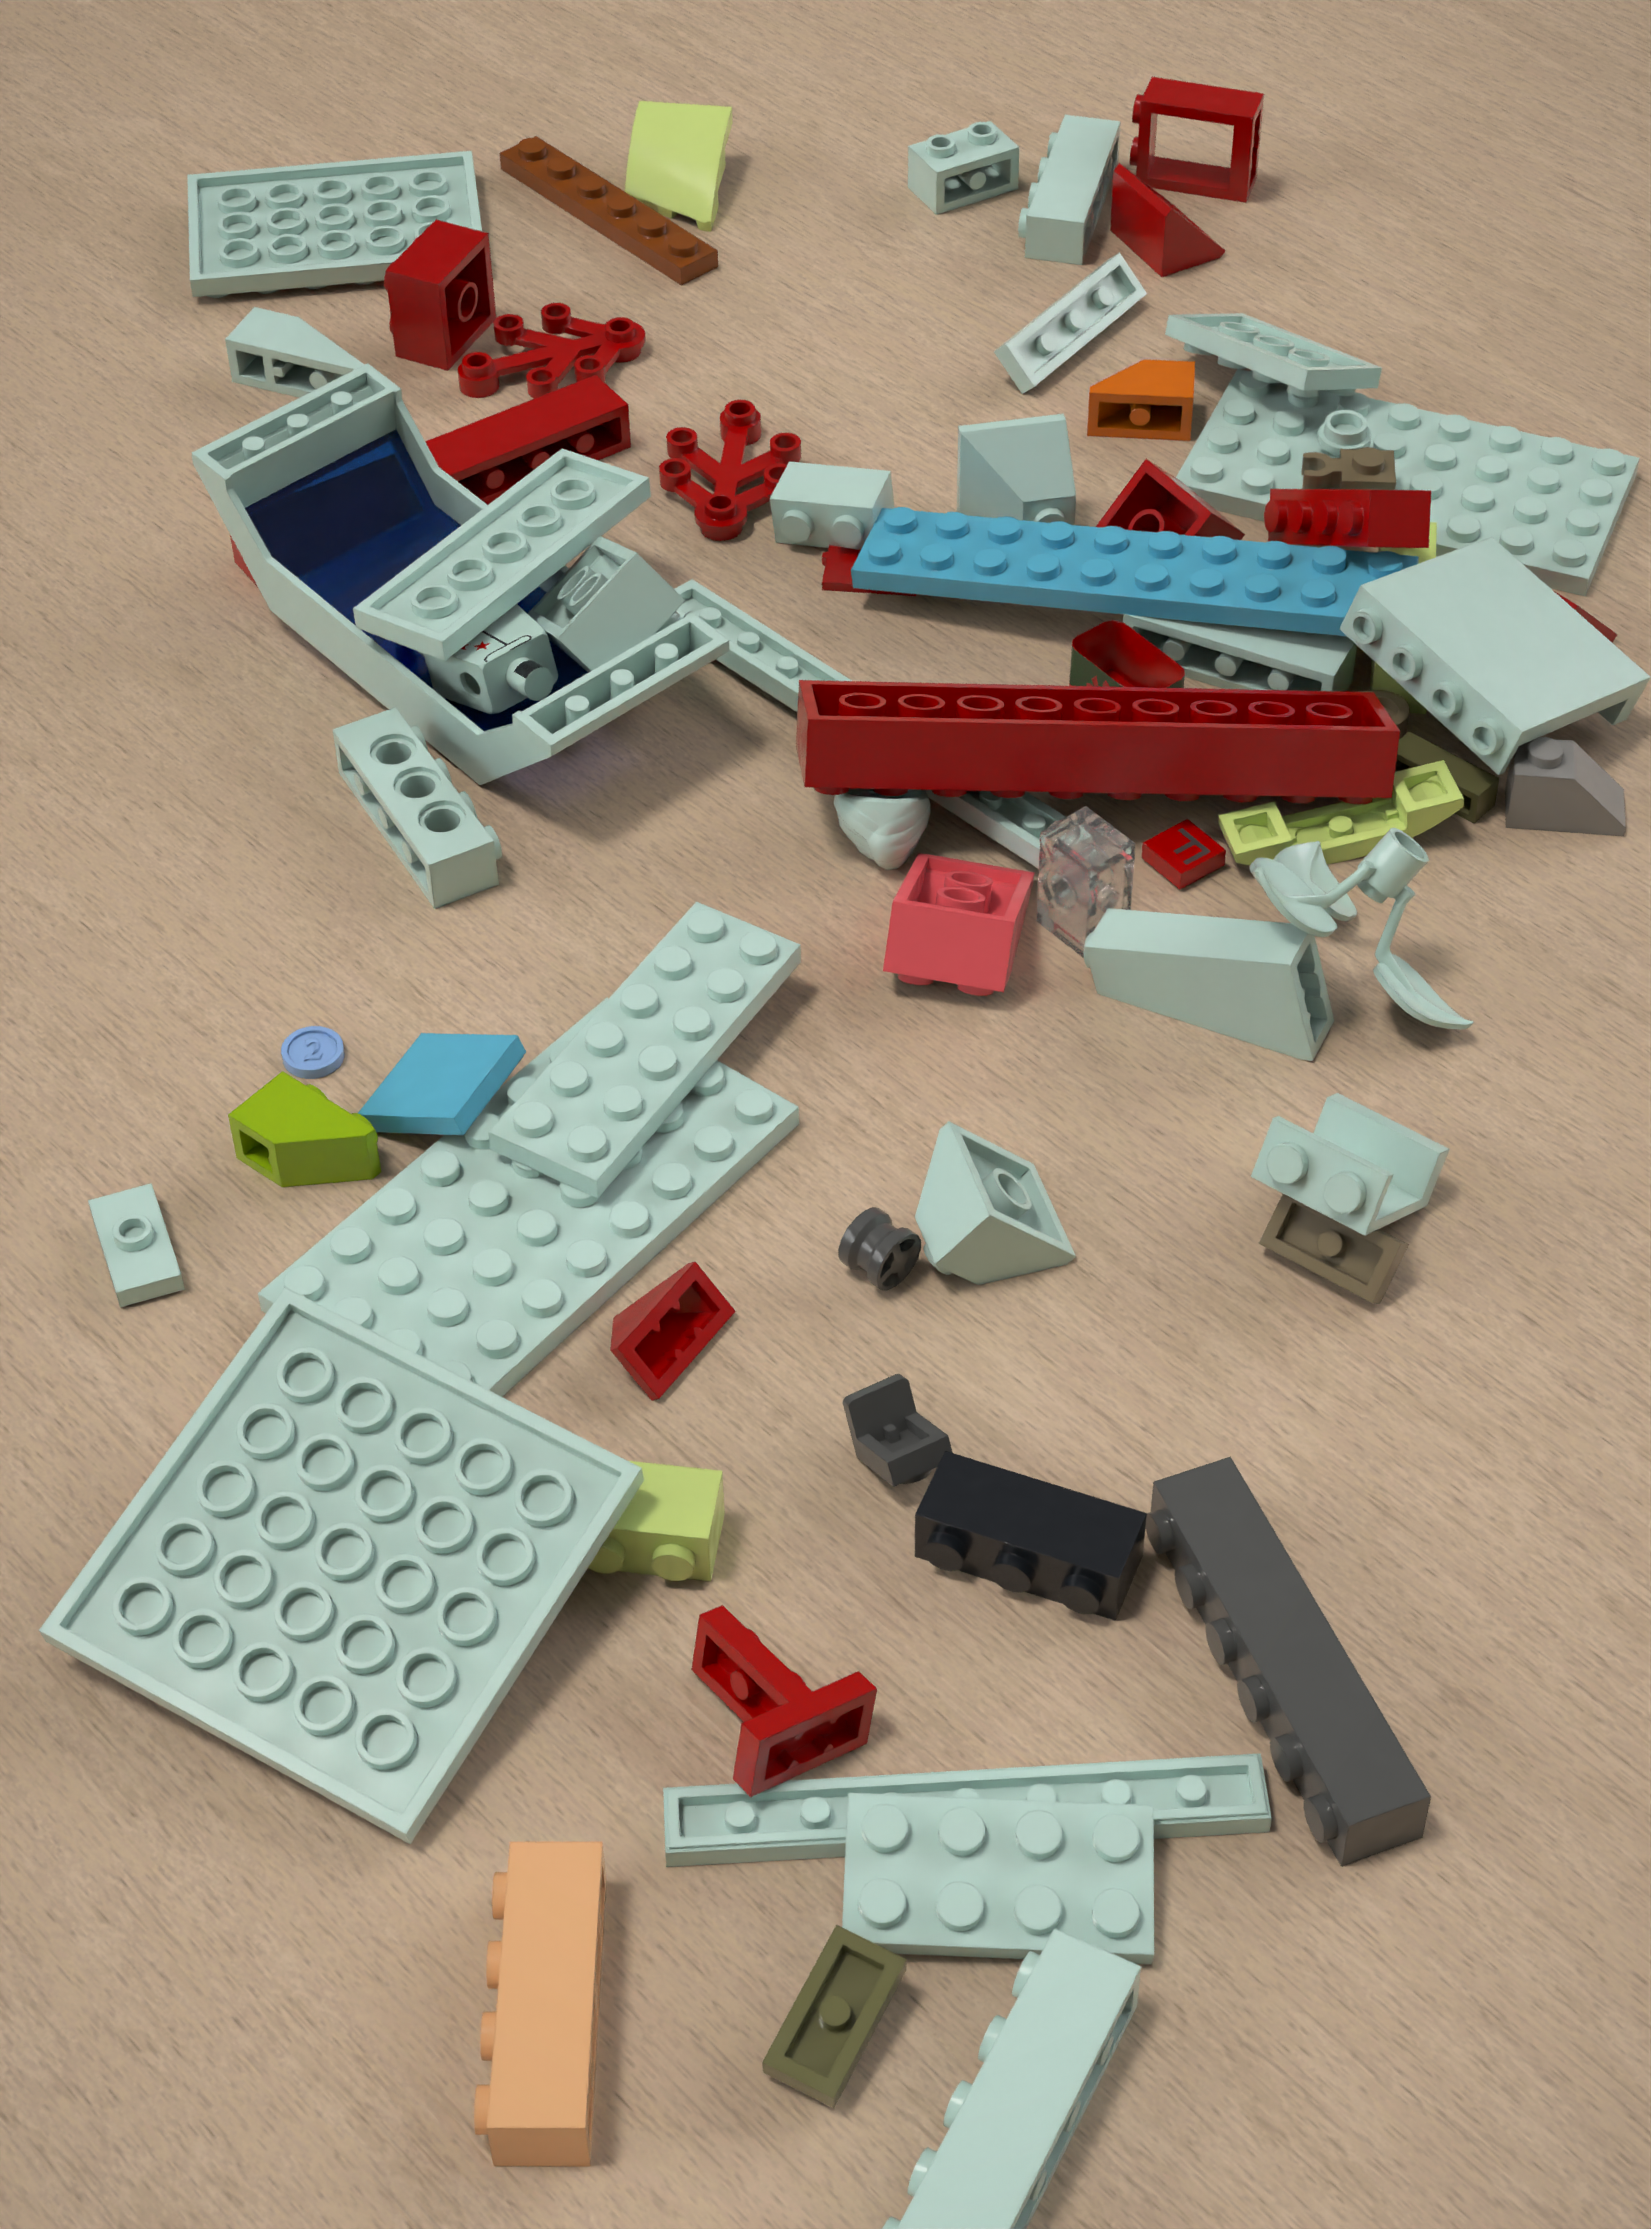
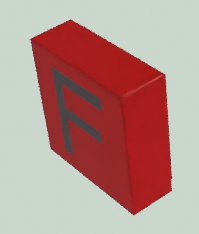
(1183, 854)

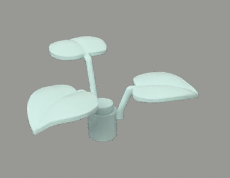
(1309, 895)

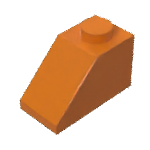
(1144, 402)

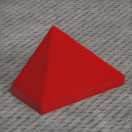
(668, 1328)

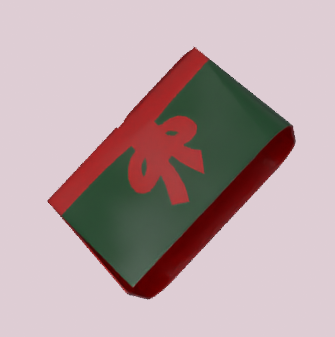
(1121, 657)

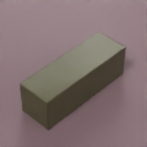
(1475, 784)

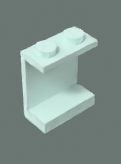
(1352, 1166)

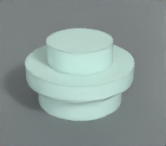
(1344, 431)

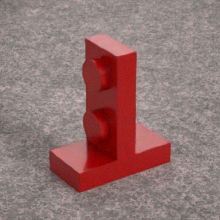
(783, 1721)

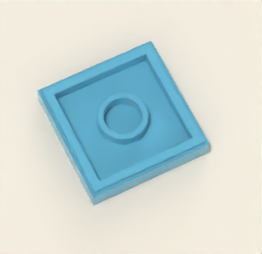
(442, 1083)

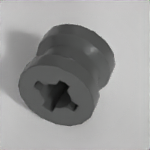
(879, 1248)

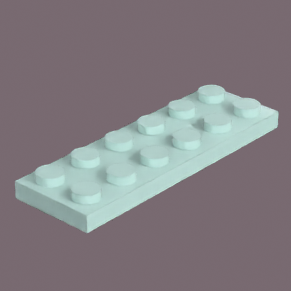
(501, 554)
(645, 1049)

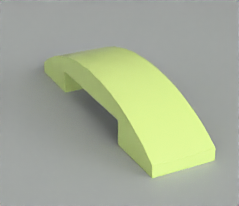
(1346, 830)

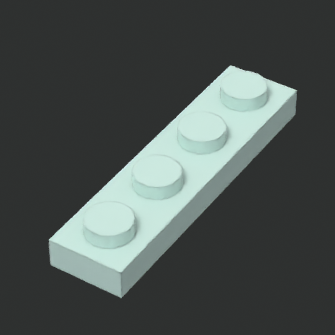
(1070, 323)

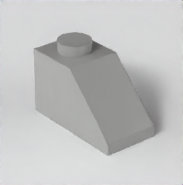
(1562, 790)

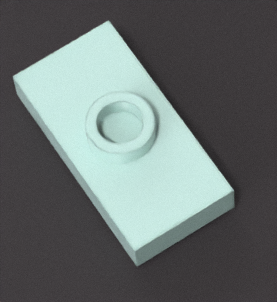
(136, 1245)

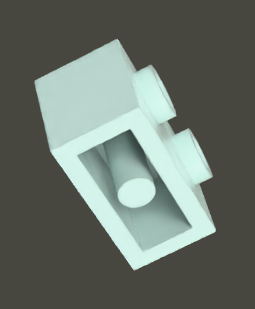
(963, 167)

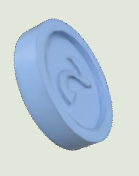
(312, 1052)

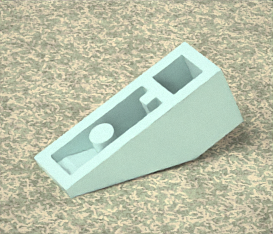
(284, 354)

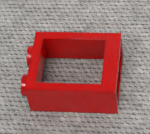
(1206, 104)

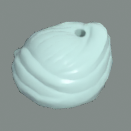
(883, 825)

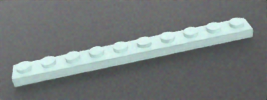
(778, 666)

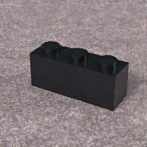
(1029, 1535)

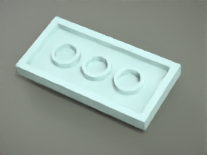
(1273, 354)
(998, 1875)

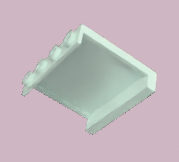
(1491, 650)

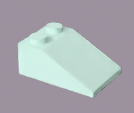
(606, 605)

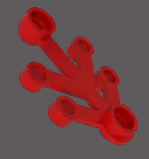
(612, 342)
(724, 512)

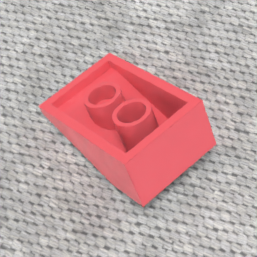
(957, 924)

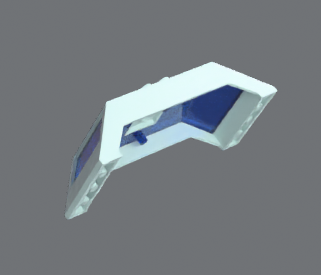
(343, 500)

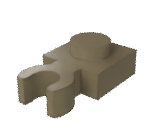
(1352, 470)

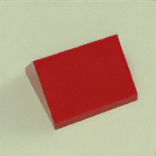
(1156, 227)

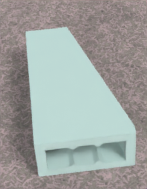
(1217, 974)

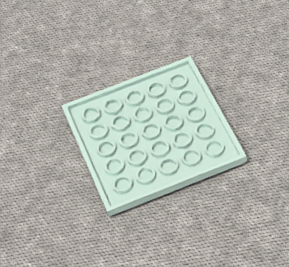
(345, 1561)

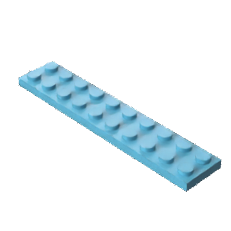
(1118, 570)

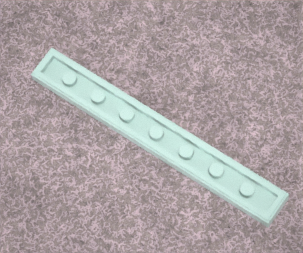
(811, 1814)

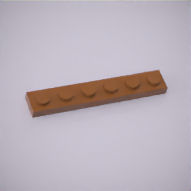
(609, 210)

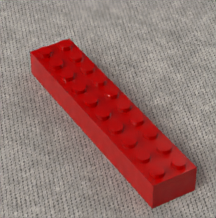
(1094, 741)

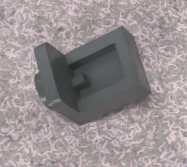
(892, 1434)

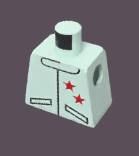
(498, 666)

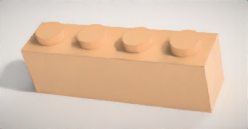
(546, 2005)

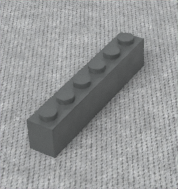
(1287, 1663)

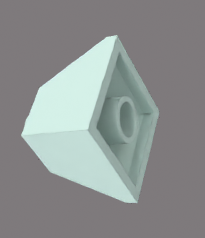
(1016, 470)
(987, 1212)

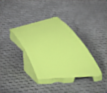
(678, 158)

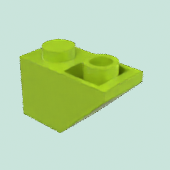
(302, 1136)

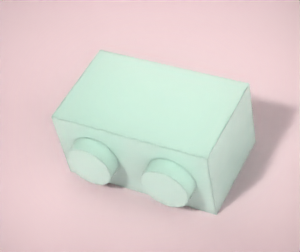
(828, 504)

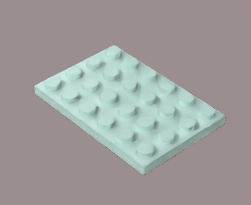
(320, 220)

